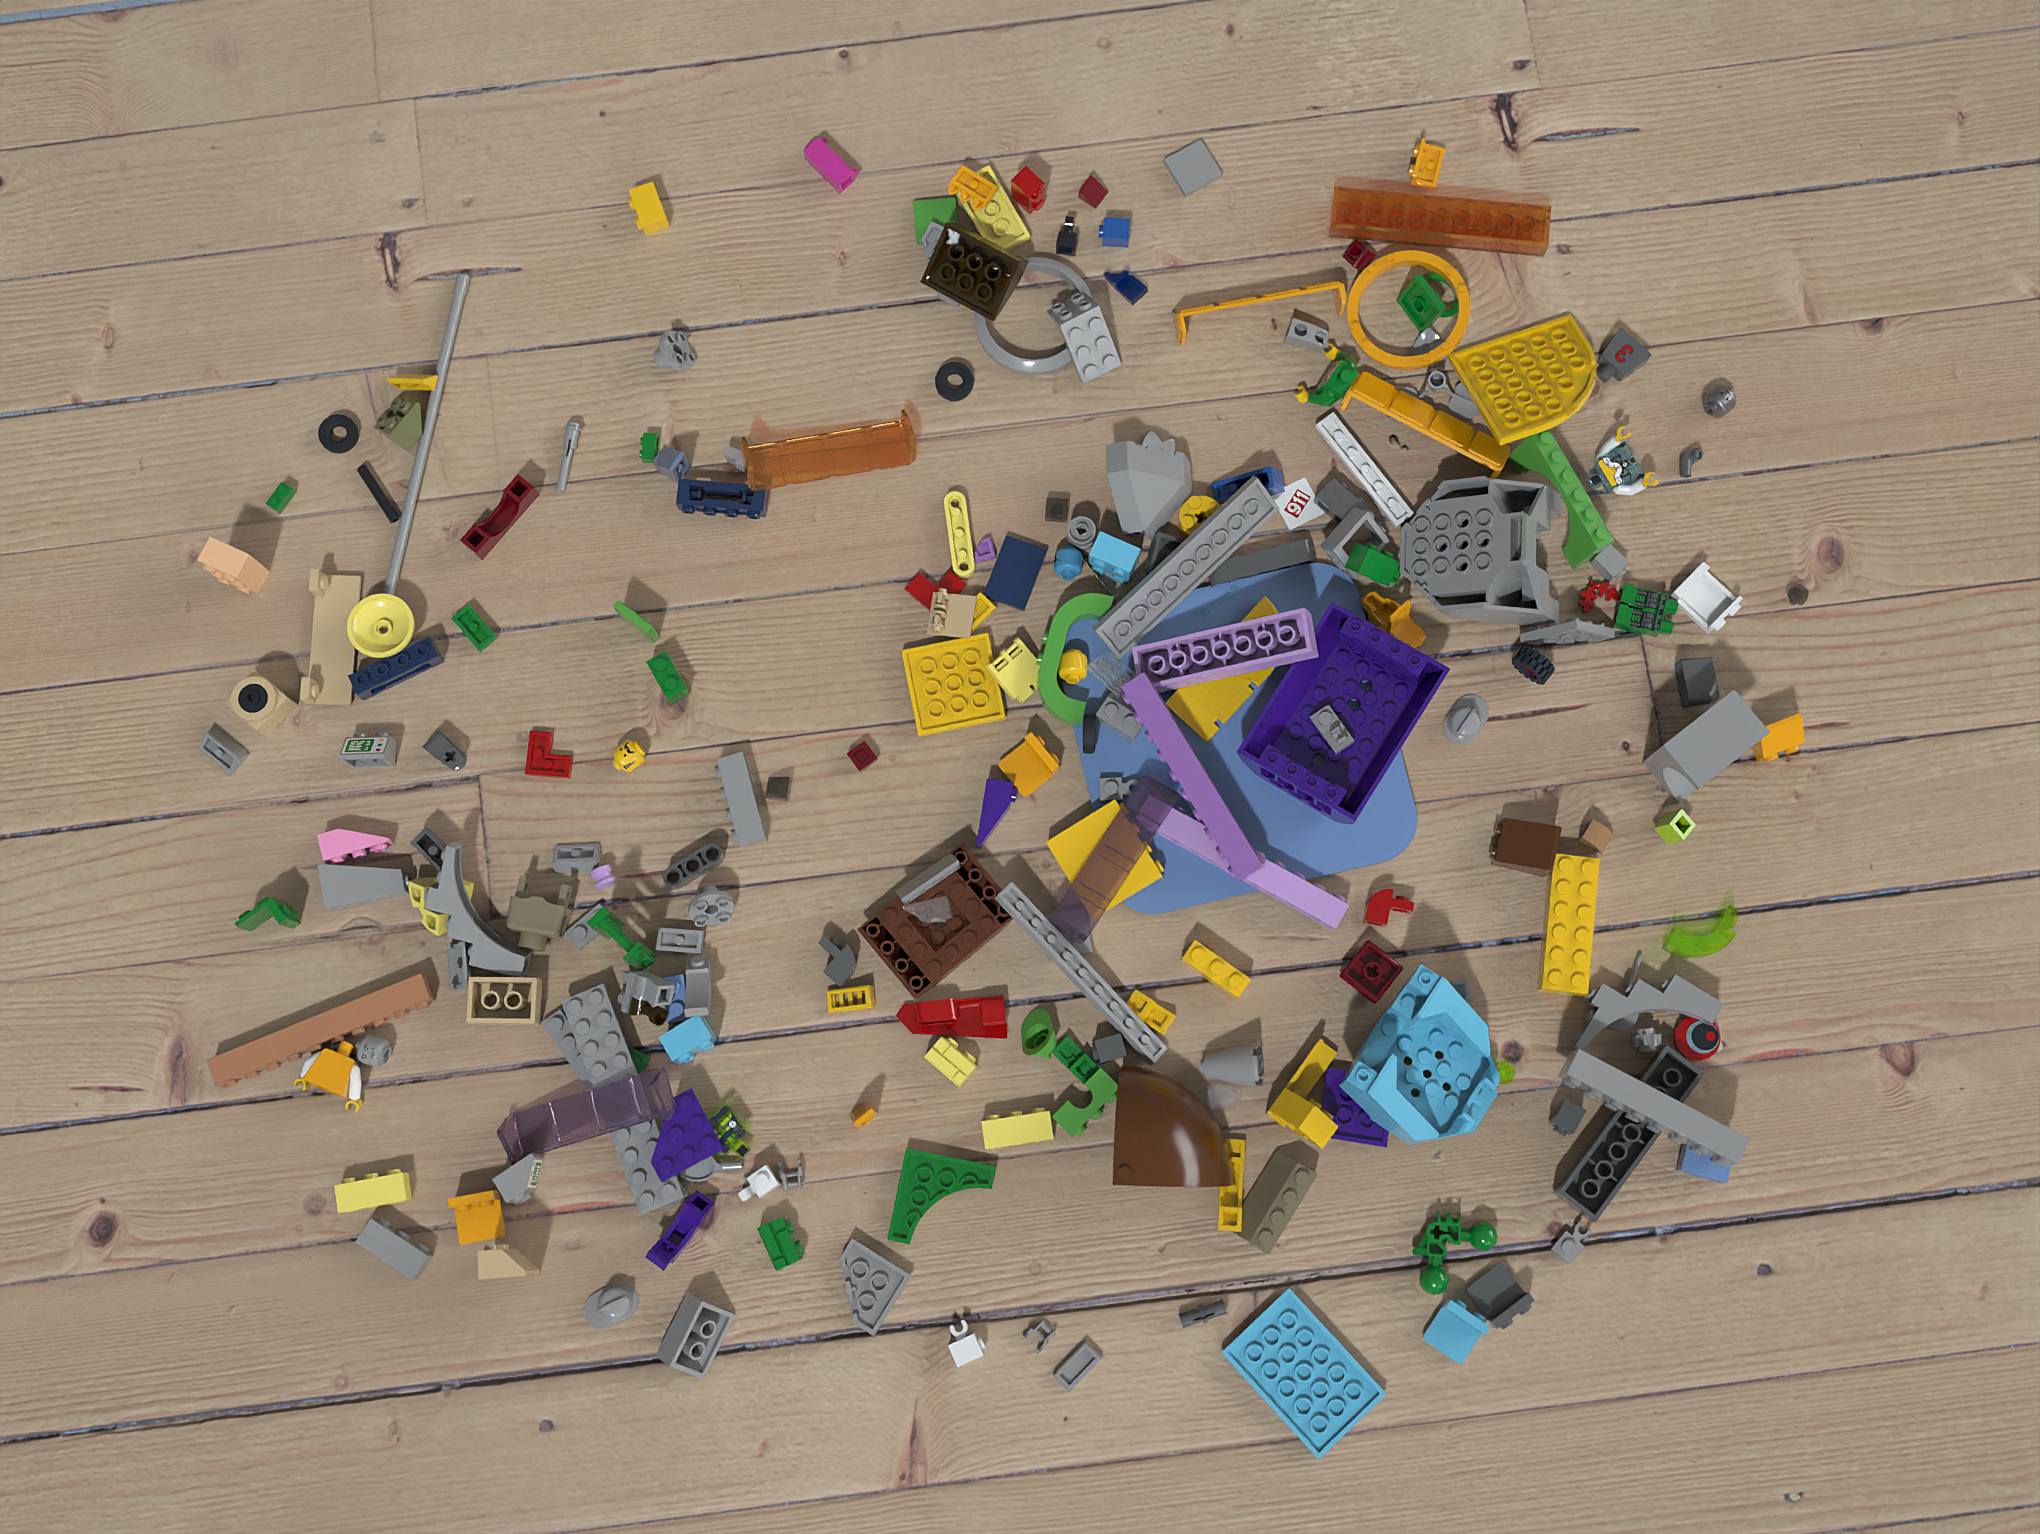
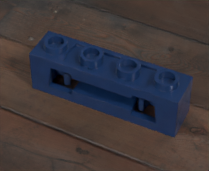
(691, 499)
(396, 668)

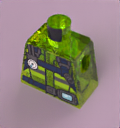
(730, 1131)

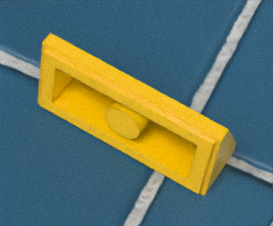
(414, 381)

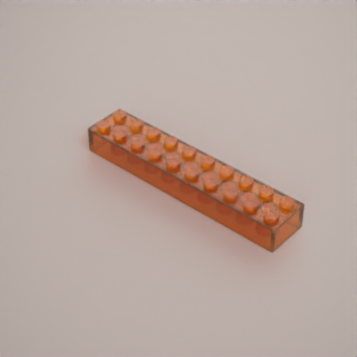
(1440, 221)

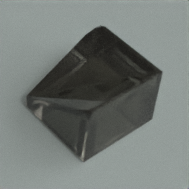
(778, 788)

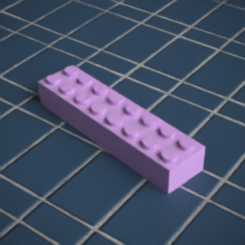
(1228, 650)

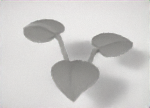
(1460, 403)

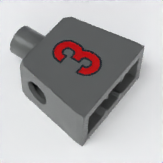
(1622, 357)

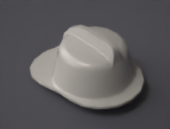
(1466, 719)
(611, 1305)

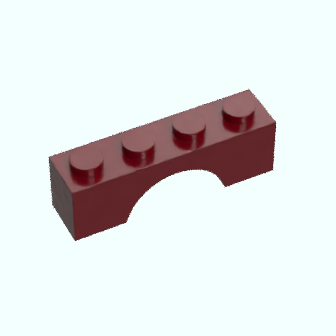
(514, 502)

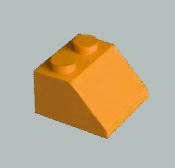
(1783, 737)

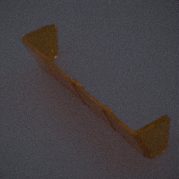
(829, 454)

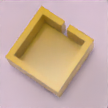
(1304, 1117)

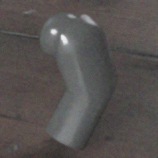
(1688, 460)

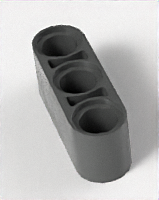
(705, 866)

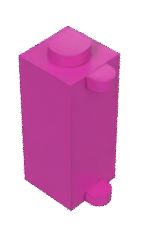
(829, 164)

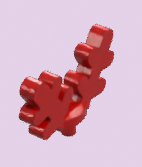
(1602, 590)

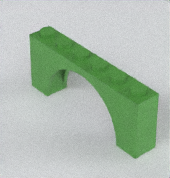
(1587, 530)

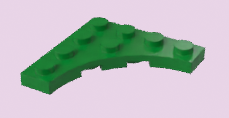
(925, 1181)

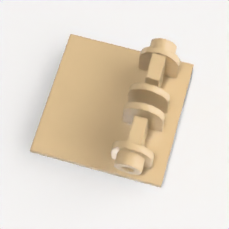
(951, 614)

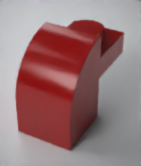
(1381, 903)

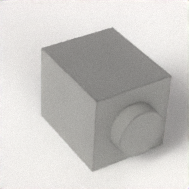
(1610, 563)

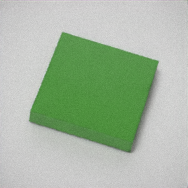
(934, 210)
(636, 621)

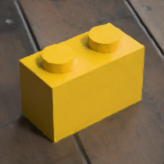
(648, 208)

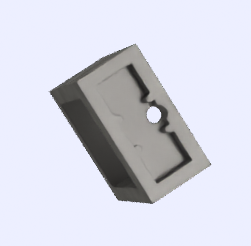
(1344, 531)

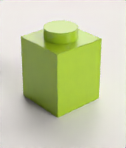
(1674, 826)

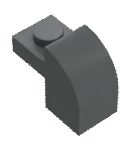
(843, 964)

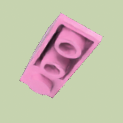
(344, 844)

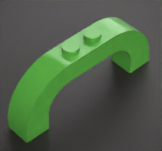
(1060, 706)

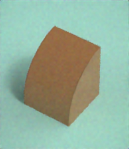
(1596, 836)

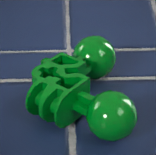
(1480, 1235)

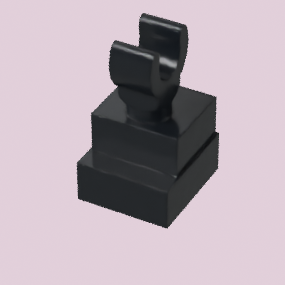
(1067, 240)

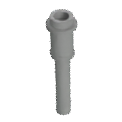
(571, 434)

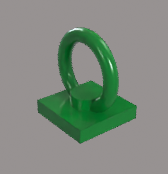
(1422, 302)

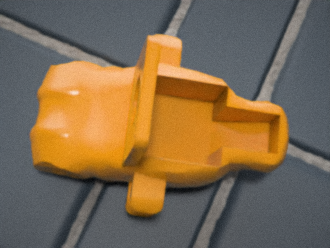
(1393, 618)

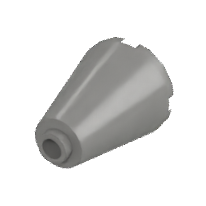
(1235, 1064)

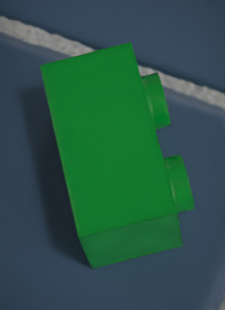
(649, 447)
(280, 497)

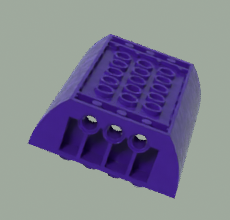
(1286, 740)

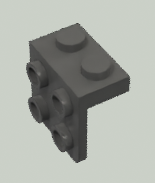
(1499, 1296)

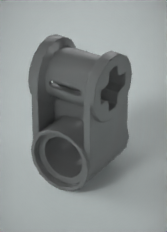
(443, 749)

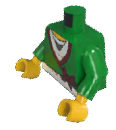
(1335, 381)

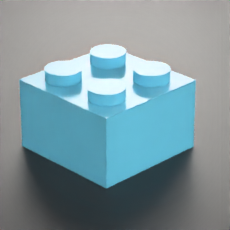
(1114, 558)
(688, 1039)

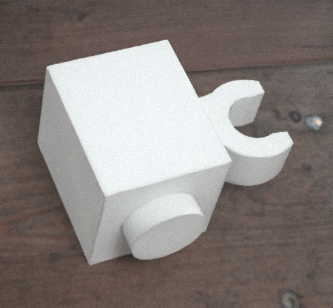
(761, 1182)
(966, 1347)

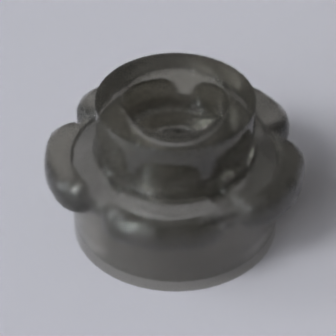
(1798, 594)

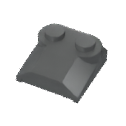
(1159, 549)

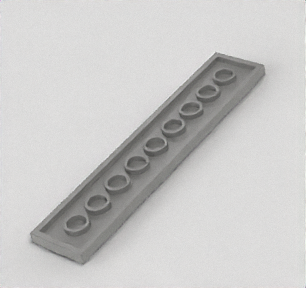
(1186, 567)
(608, 1060)

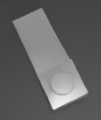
(698, 986)

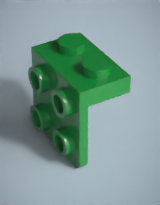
(267, 908)

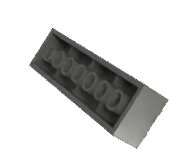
(1622, 1142)

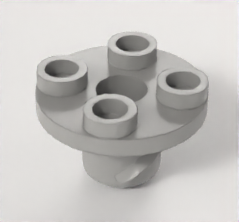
(674, 351)
(710, 906)

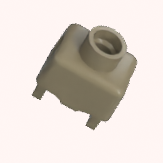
(536, 917)

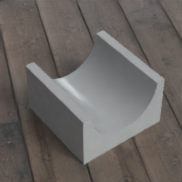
(1706, 747)

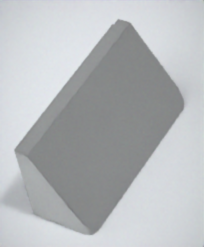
(223, 750)
(576, 858)

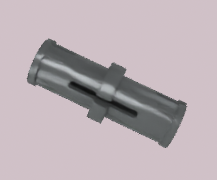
(1202, 1313)

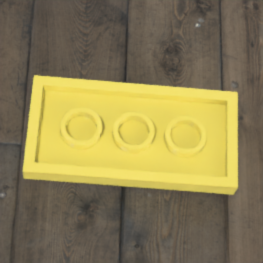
(999, 219)

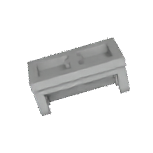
(459, 966)

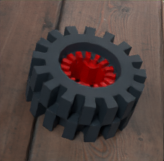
(1533, 665)

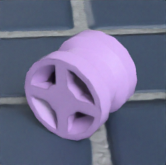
(603, 877)

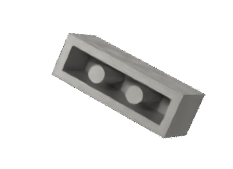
(394, 1248)

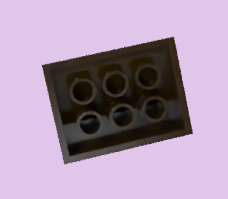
(973, 270)

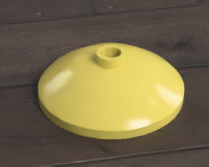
(374, 615)

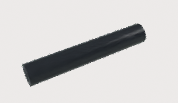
(378, 493)

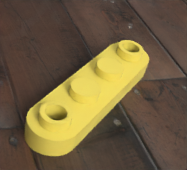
(959, 534)

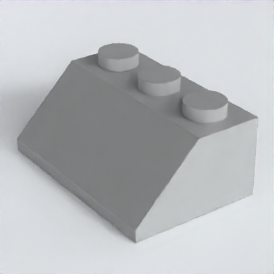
(695, 1335)

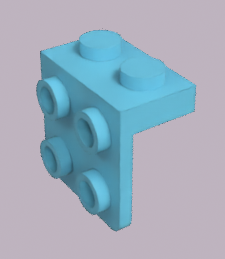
(1455, 1330)

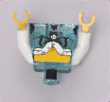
(1619, 469)

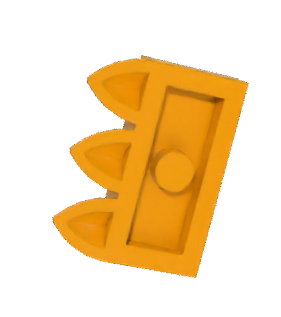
(972, 187)

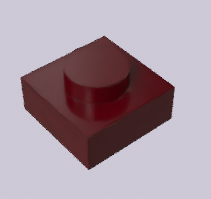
(862, 756)

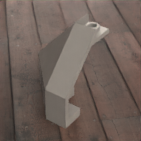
(1146, 485)

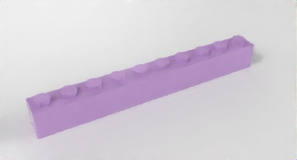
(1271, 880)

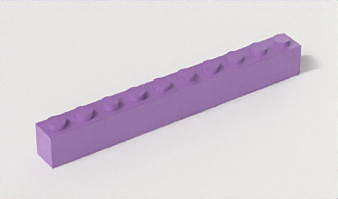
(1193, 777)

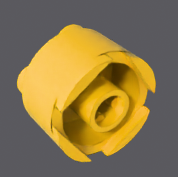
(1192, 510)

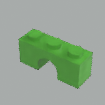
(1073, 1118)

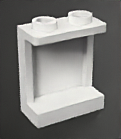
(1705, 599)

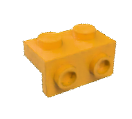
(1427, 165)

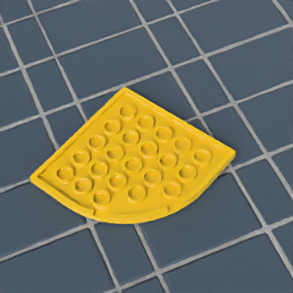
(1528, 378)

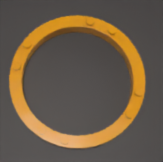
(1404, 259)

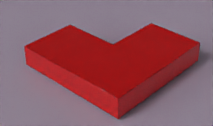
(923, 589)
(541, 761)

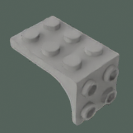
(1085, 336)

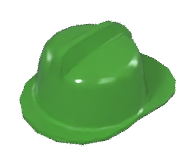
(1037, 1034)

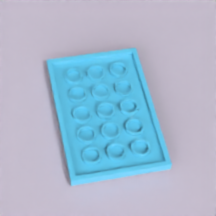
(1303, 1373)

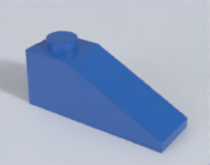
(1269, 477)

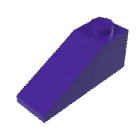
(995, 806)

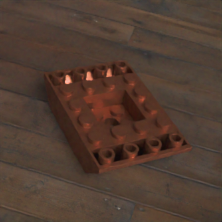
(926, 955)

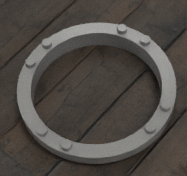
(1030, 366)

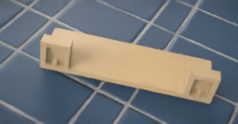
(331, 649)

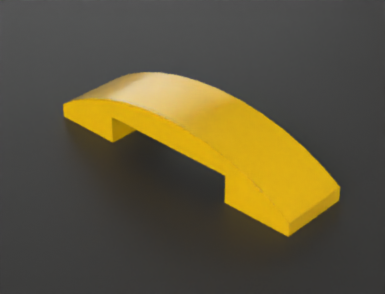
(1231, 1196)

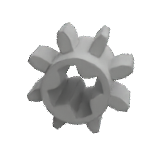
(1647, 1040)

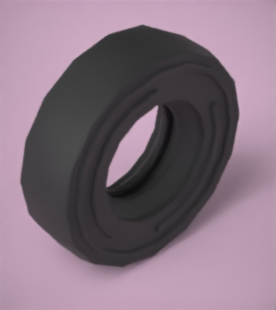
(954, 394)
(329, 424)
(1089, 733)

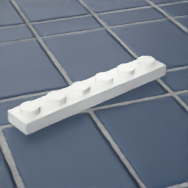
(1364, 470)

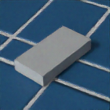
(1077, 1366)

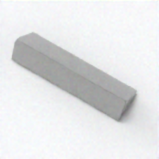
(928, 879)

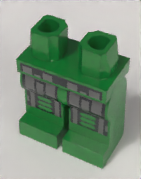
(1643, 611)

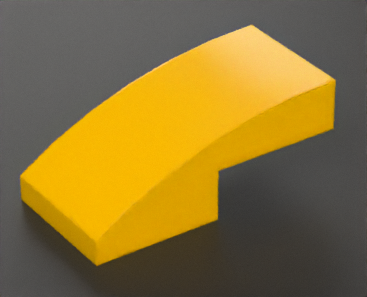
(1150, 1012)

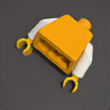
(334, 1074)

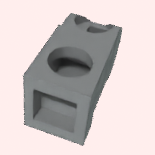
(1306, 335)

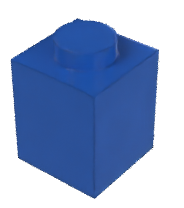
(1114, 232)

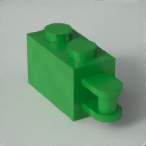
(1374, 565)

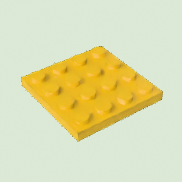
(952, 685)

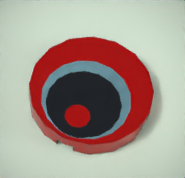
(1696, 1039)

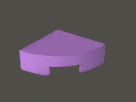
(984, 551)

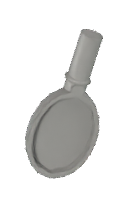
(707, 1169)

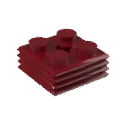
(1367, 957)

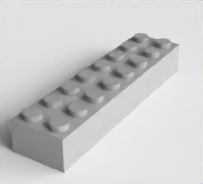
(1653, 1108)

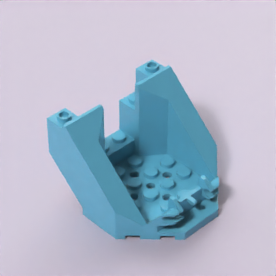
(1417, 1023)

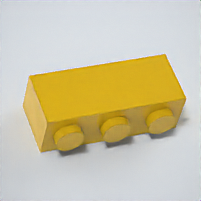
(1215, 970)

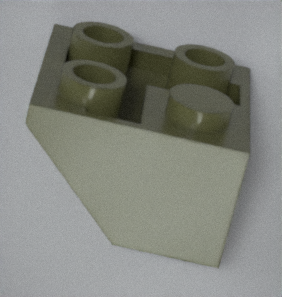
(401, 422)

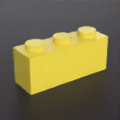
(1017, 1129)
(373, 1191)

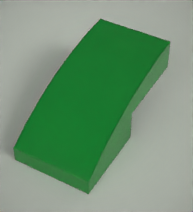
(1075, 1059)

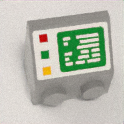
(369, 751)
(520, 1179)

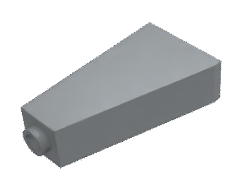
(356, 886)

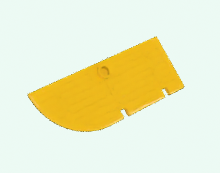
(1219, 699)

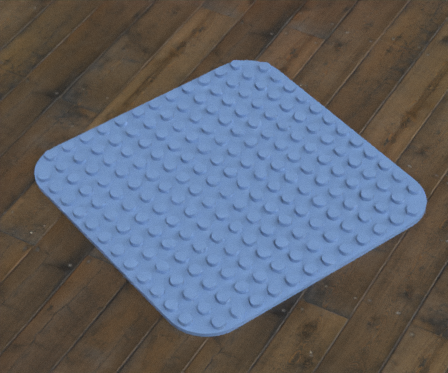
(1268, 816)

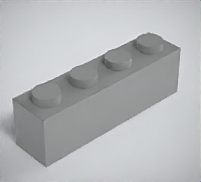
(741, 800)

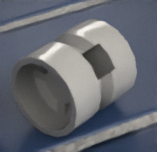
(1081, 533)

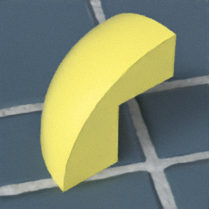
(432, 920)

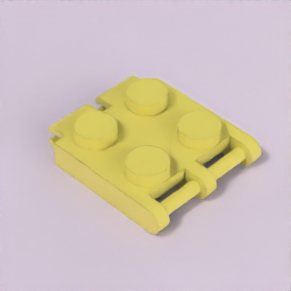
(1016, 671)

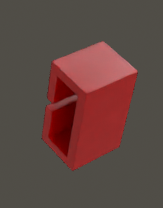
(1028, 190)

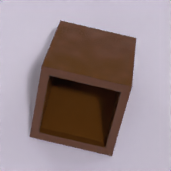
(1525, 846)

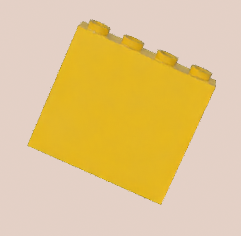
(1077, 843)

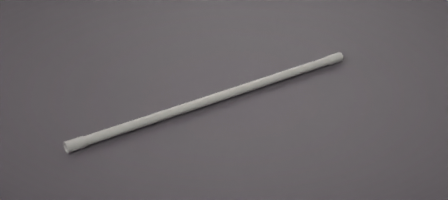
(459, 293)

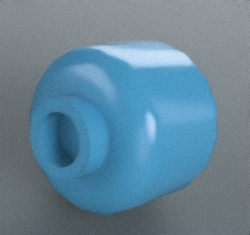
(1068, 562)

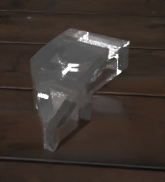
(930, 910)

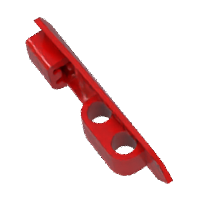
(957, 1017)

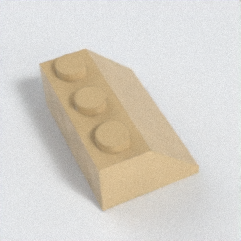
(502, 1262)

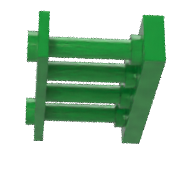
(611, 927)

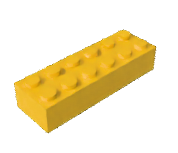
(1568, 926)

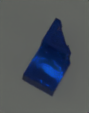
(1127, 286)

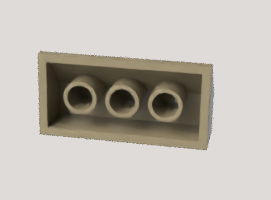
(1274, 1201)

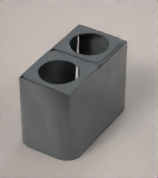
(1696, 681)

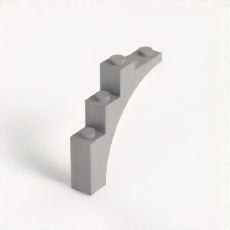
(465, 924)
(1677, 997)

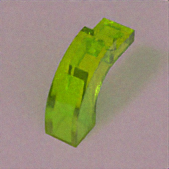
(1694, 947)

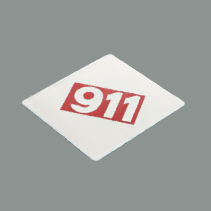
(1297, 504)

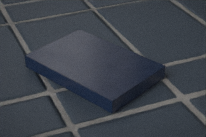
(1015, 573)

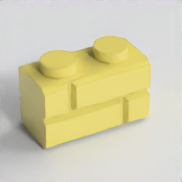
(951, 1061)

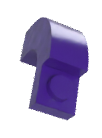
(681, 1231)

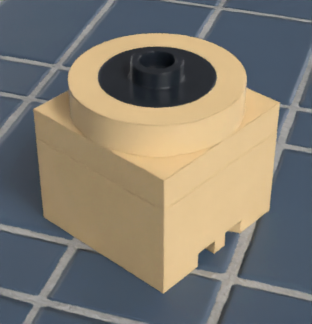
(260, 703)

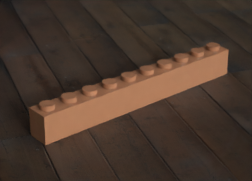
(321, 1030)

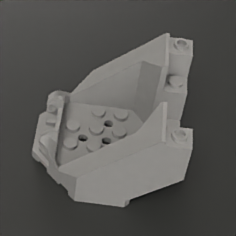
(1500, 578)

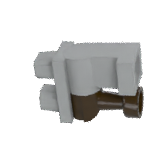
(641, 992)

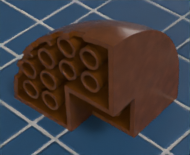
(1166, 1135)

